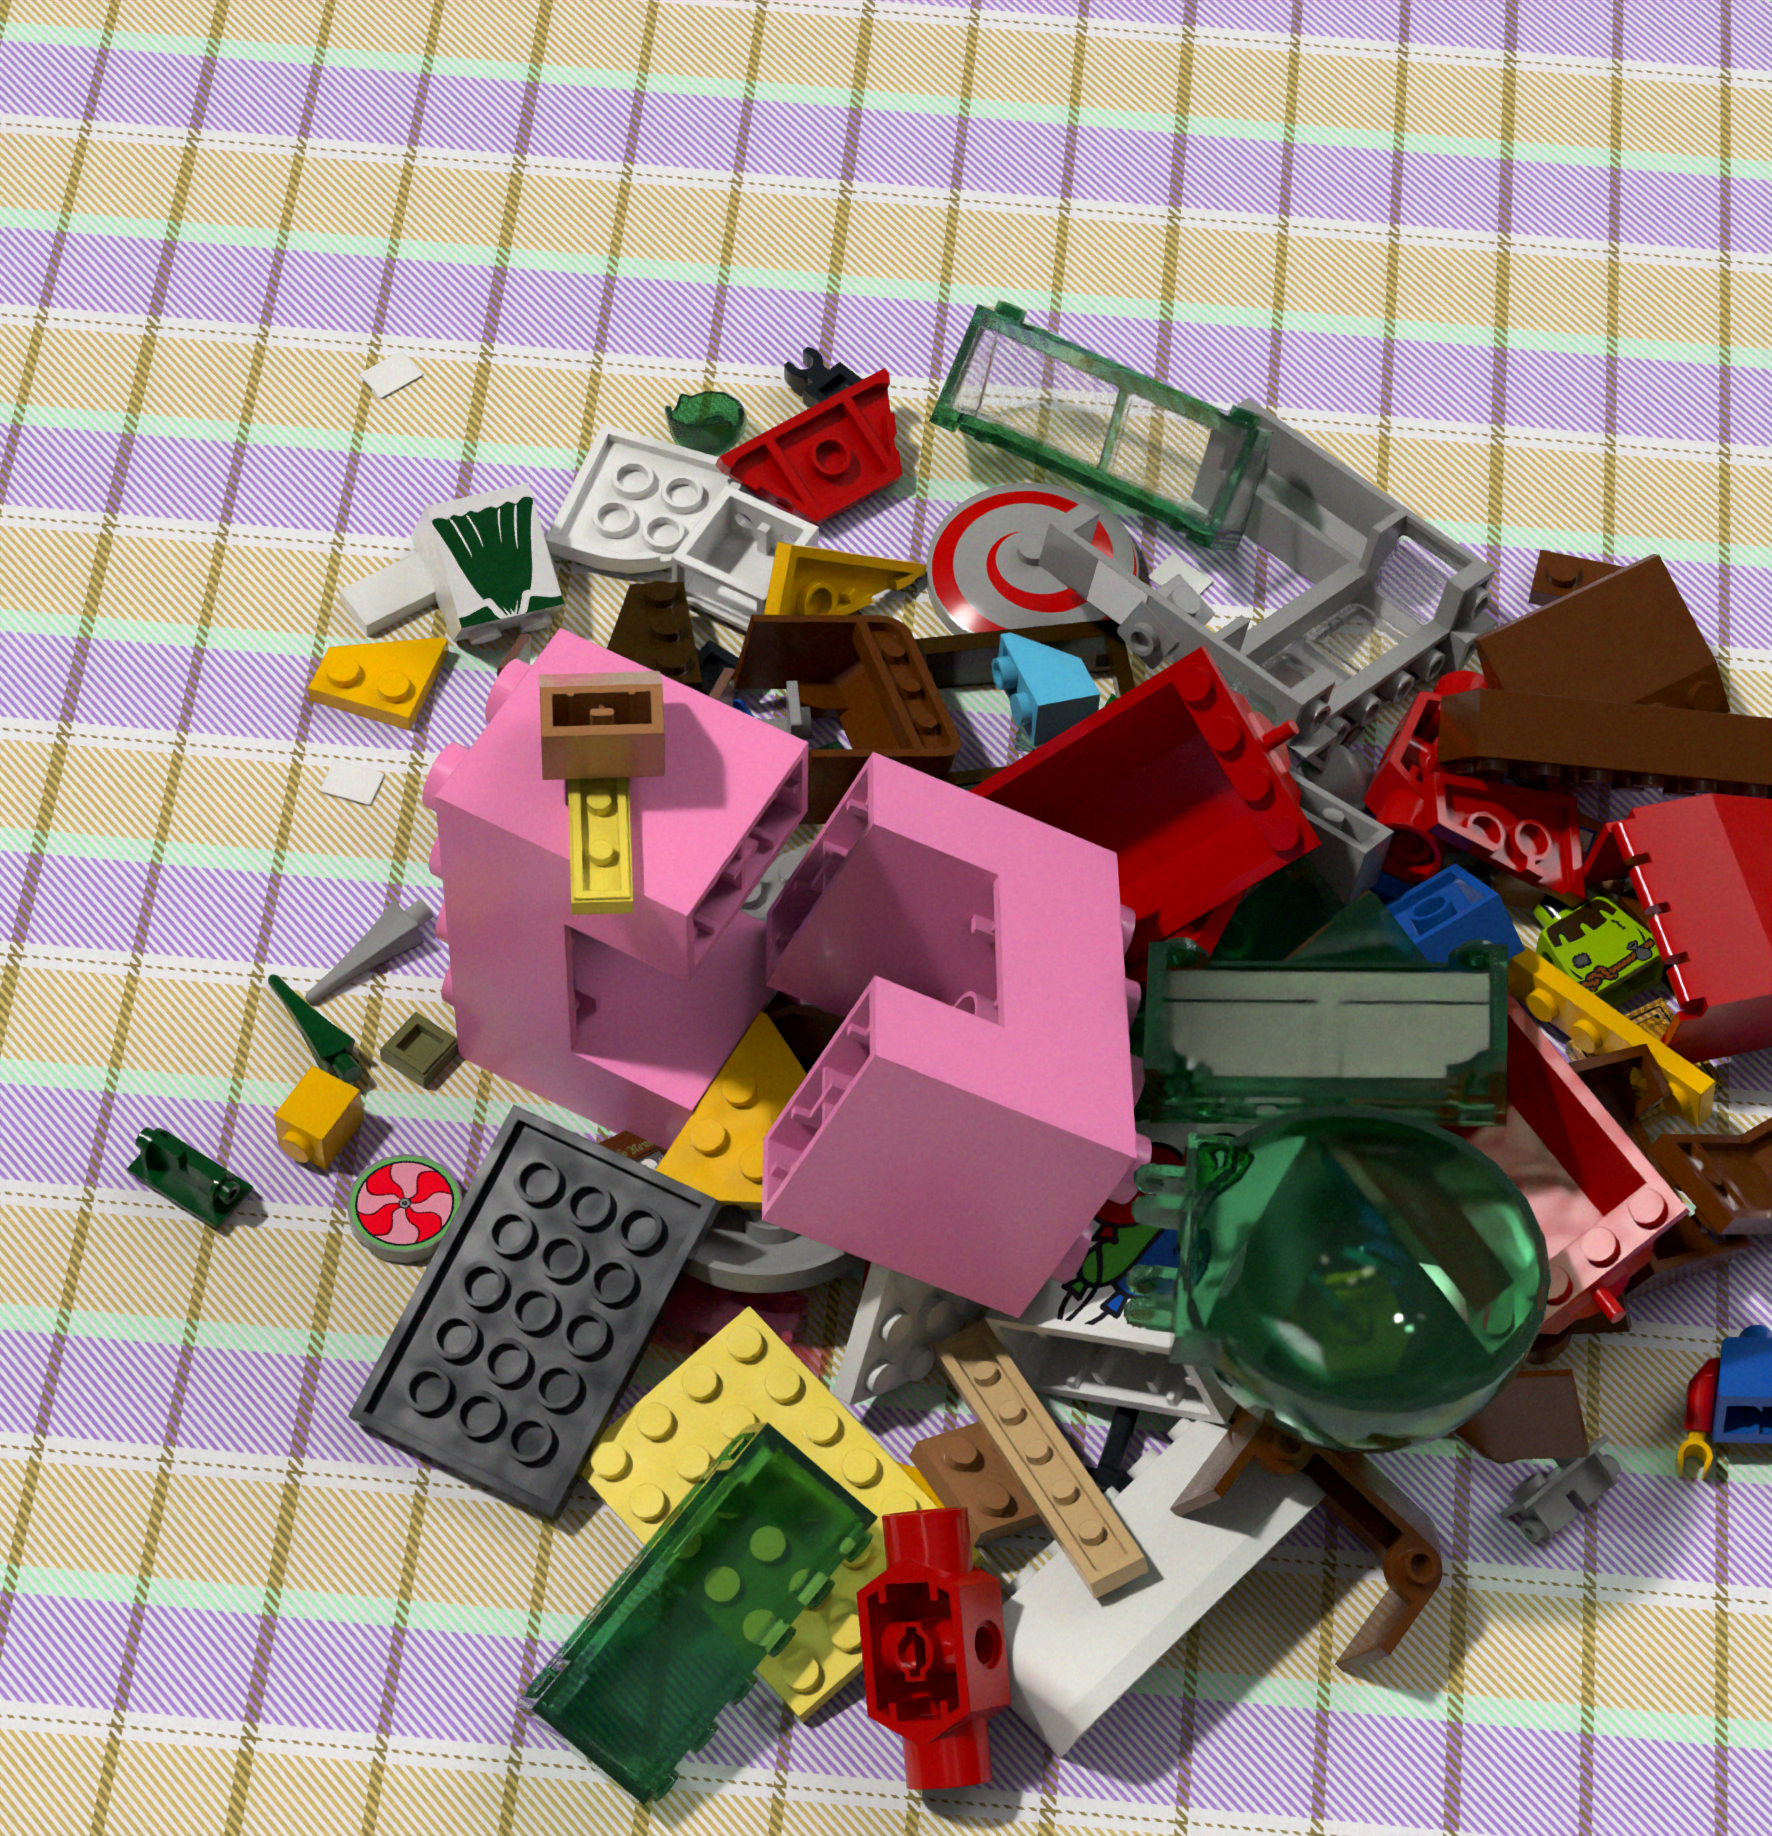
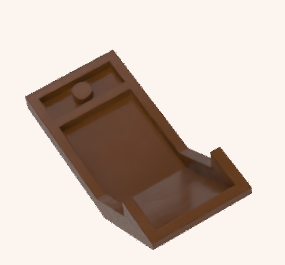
(1722, 1177)

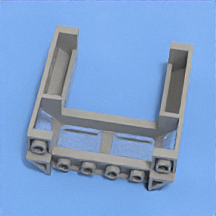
(1384, 610)

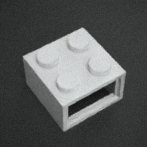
(731, 559)

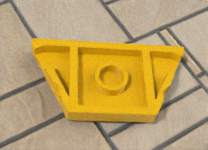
(724, 1136)

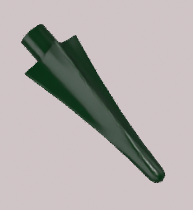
(327, 1043)

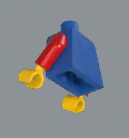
(1730, 1397)

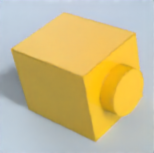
(318, 1118)

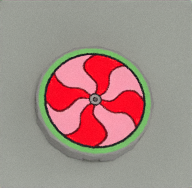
(403, 1207)

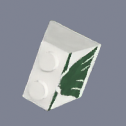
(489, 564)

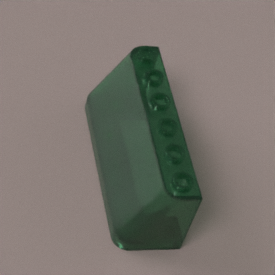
(698, 1612)

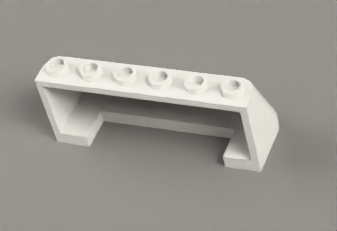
(1082, 1653)

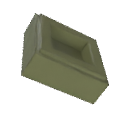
(419, 1050)

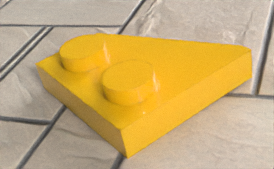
(380, 678)

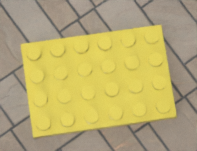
(688, 1419)

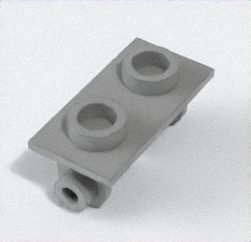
(1544, 1500)

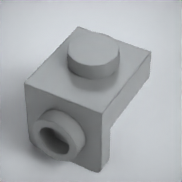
(1147, 633)

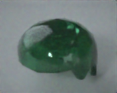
(707, 422)

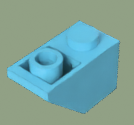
(1044, 687)

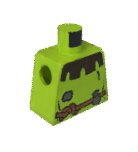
(1598, 948)

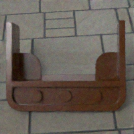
(865, 676)
(1540, 1408)
(1361, 1501)

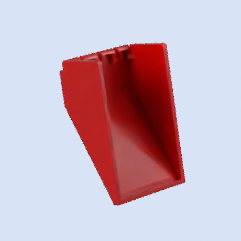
(1711, 878)

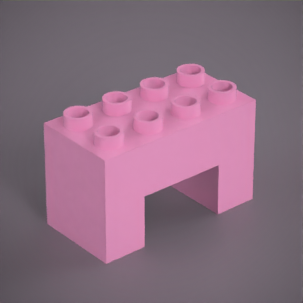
(610, 1008)
(982, 1045)

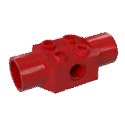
(1398, 788)
(934, 1648)

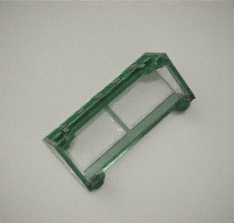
(1105, 426)

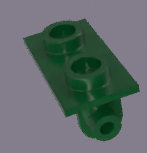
(187, 1176)

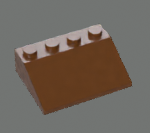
(1608, 642)

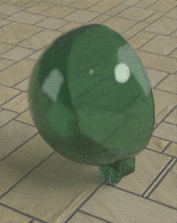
(1345, 1275)

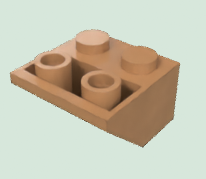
(602, 725)

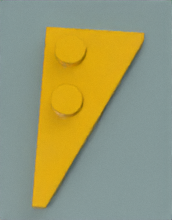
(832, 581)

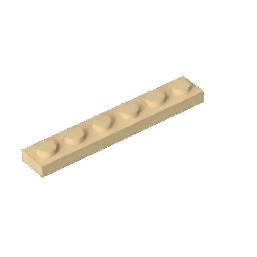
(1040, 1459)

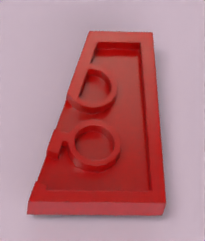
(1510, 828)

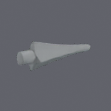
(388, 937)

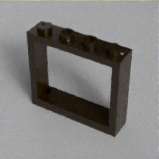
(968, 661)

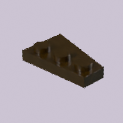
(658, 631)

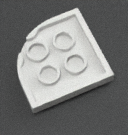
(634, 502)
(896, 1333)

